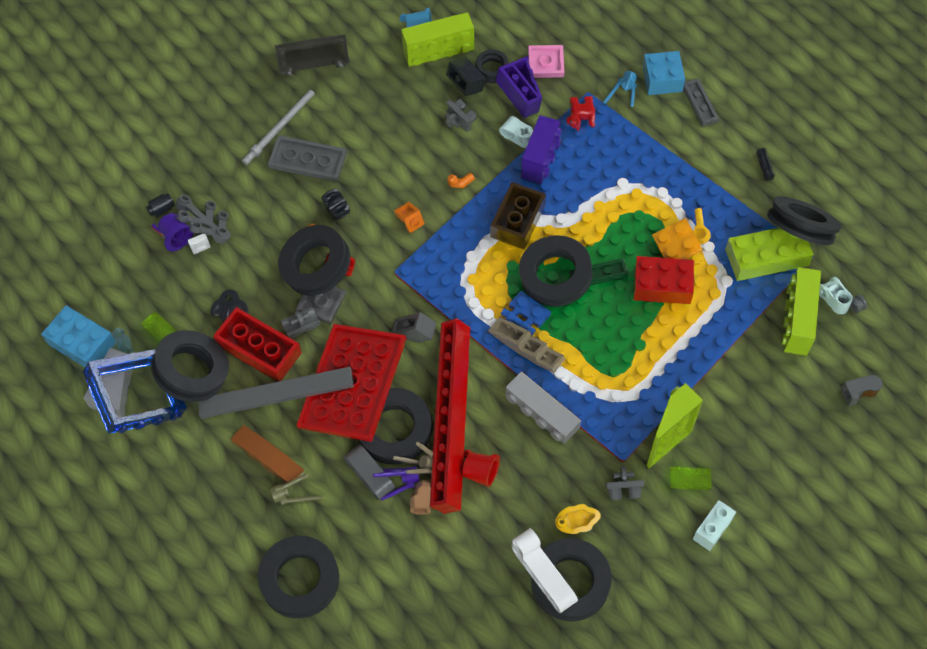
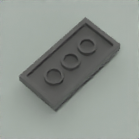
(307, 158)

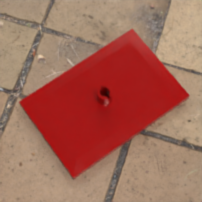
(358, 409)

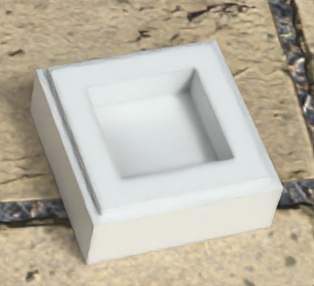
(199, 243)

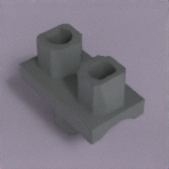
(456, 116)
(300, 322)
(614, 488)

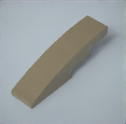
(526, 345)

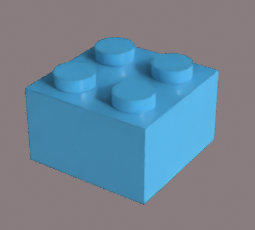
(663, 73)

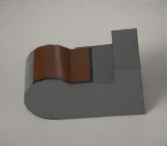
(861, 387)

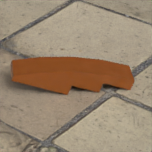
(266, 454)

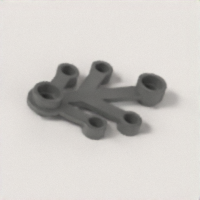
(219, 233)

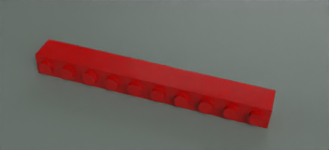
(450, 417)

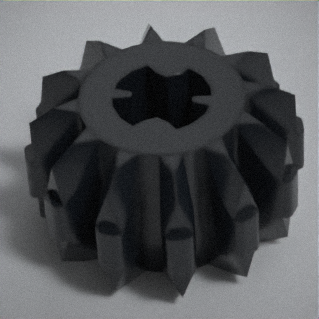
(335, 204)

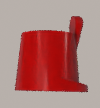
(481, 467)

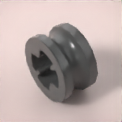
(858, 304)

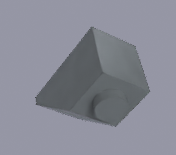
(415, 326)

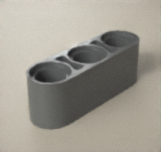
(364, 468)

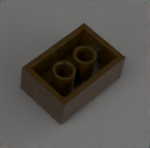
(518, 215)

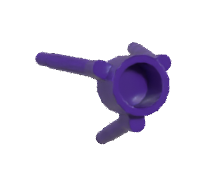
(409, 479)

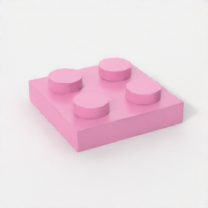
(546, 61)

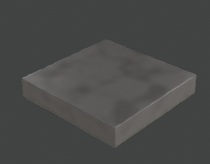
(324, 305)

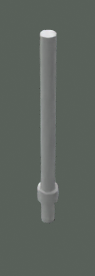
(256, 150)

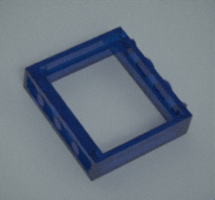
(138, 421)

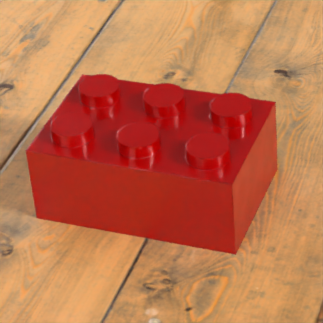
(663, 280)

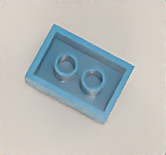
(78, 337)

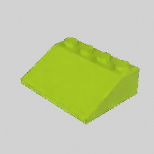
(676, 422)

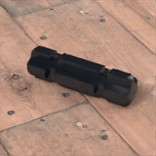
(765, 164)

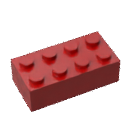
(258, 344)

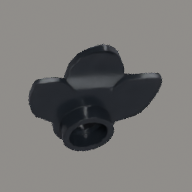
(225, 308)

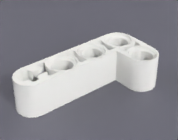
(541, 569)

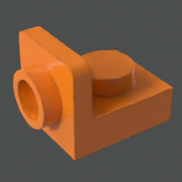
(410, 216)

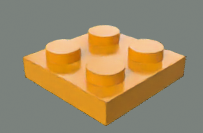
(677, 241)

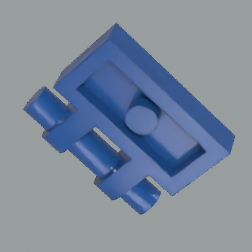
(529, 309)

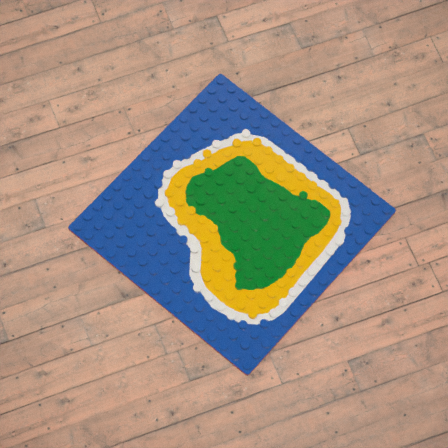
(620, 353)

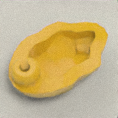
(577, 519)

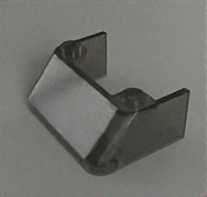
(312, 54)

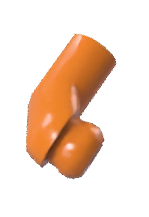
(456, 182)

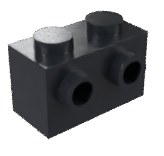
(465, 76)

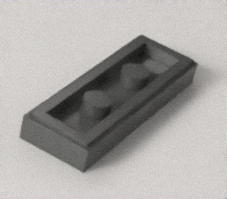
(700, 103)

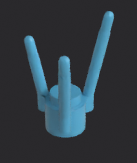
(627, 82)

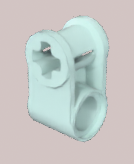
(516, 131)
(833, 293)

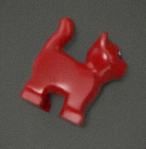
(581, 111)

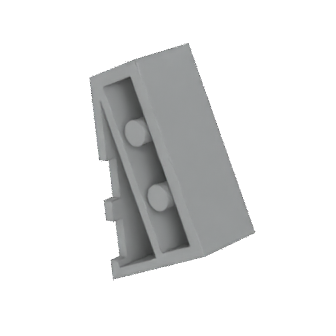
(116, 387)

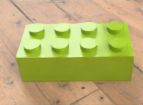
(438, 39)
(767, 253)
(801, 311)

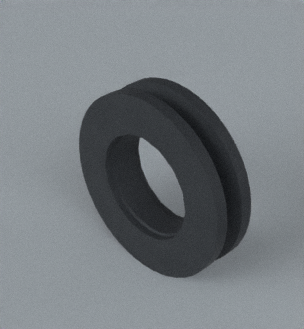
(804, 220)
(555, 247)
(329, 274)
(181, 386)
(413, 405)
(280, 554)
(598, 566)

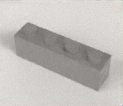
(542, 407)

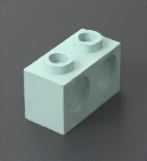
(714, 525)

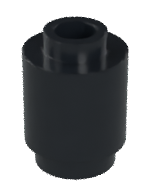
(160, 205)

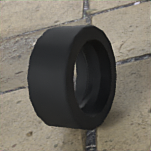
(490, 55)

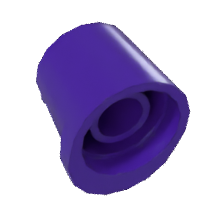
(173, 231)

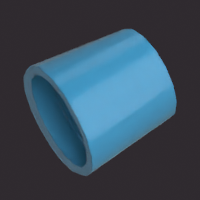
(416, 18)

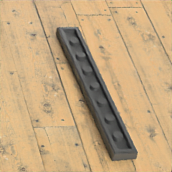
(276, 392)

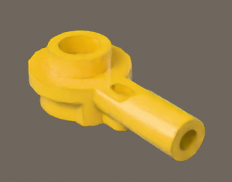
(700, 231)

